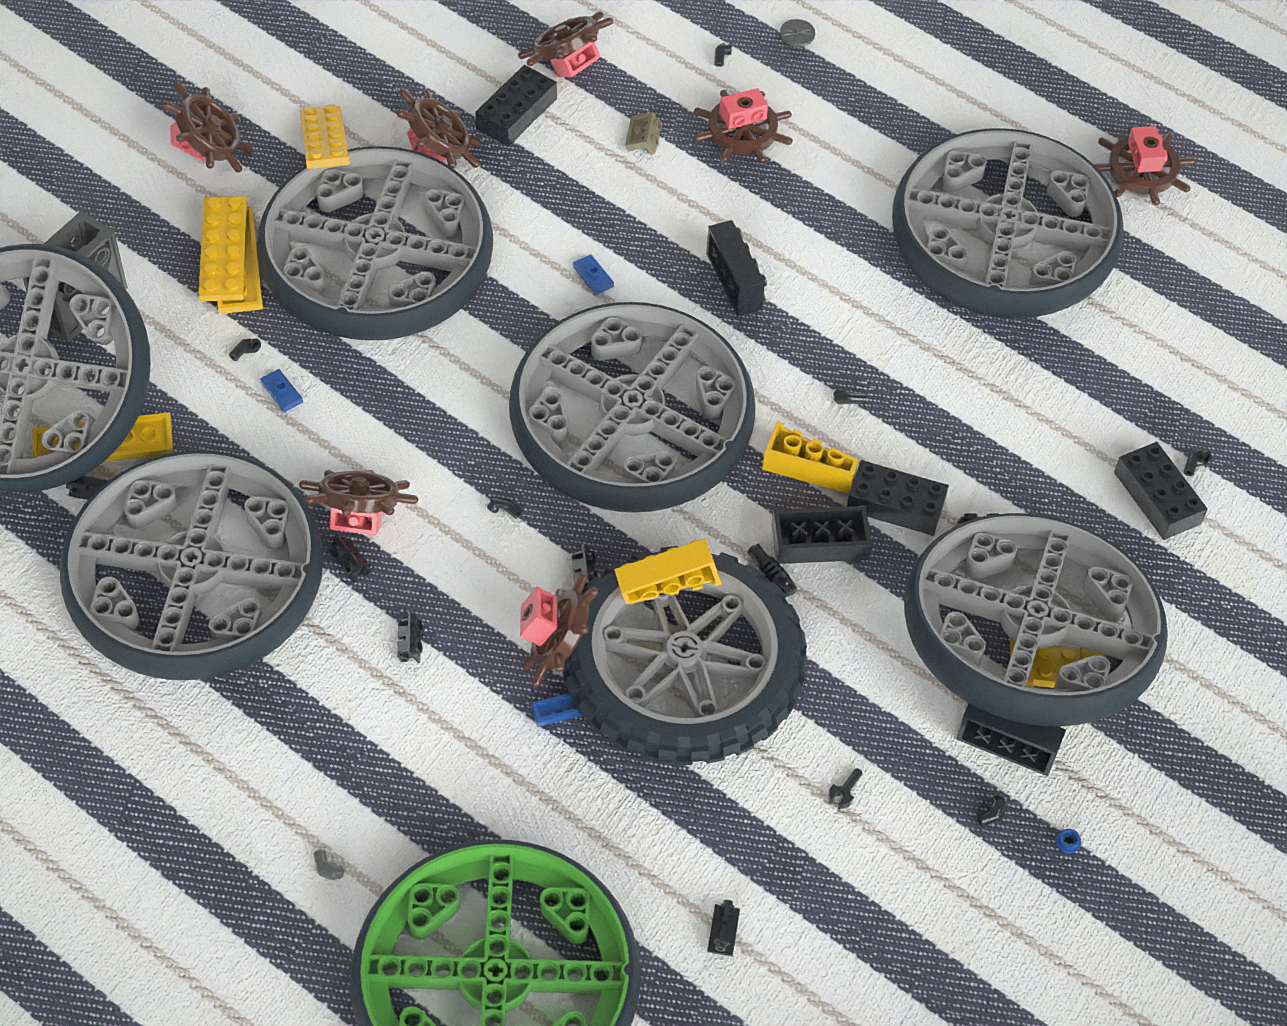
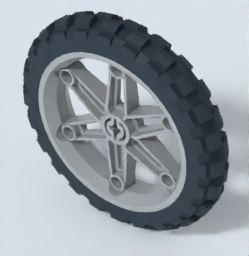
(706, 736)

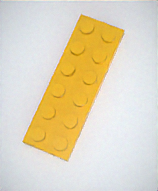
(324, 136)
(223, 248)
(252, 285)
(147, 438)

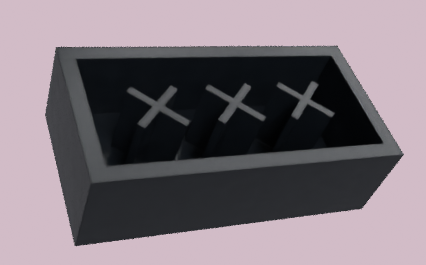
(516, 105)
(735, 267)
(1160, 490)
(898, 497)
(821, 535)
(1017, 742)

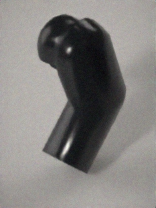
(720, 52)
(244, 347)
(842, 397)
(1195, 460)
(506, 504)
(995, 813)

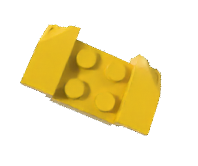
(1050, 660)

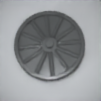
(797, 32)

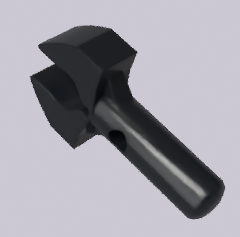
(845, 789)

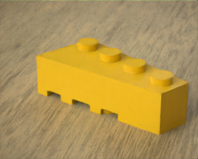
(808, 460)
(668, 572)

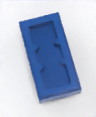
(593, 274)
(281, 390)
(554, 709)

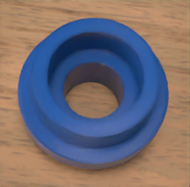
(1071, 835)

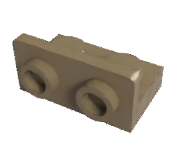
(643, 132)

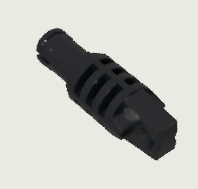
(772, 569)

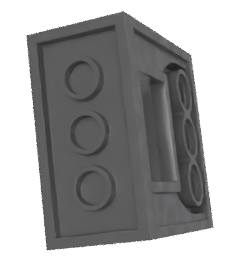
(92, 241)

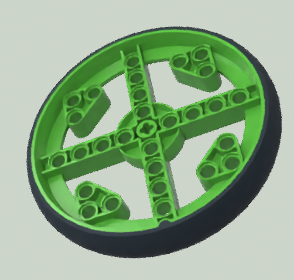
(436, 880)

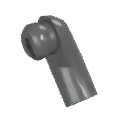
(325, 868)

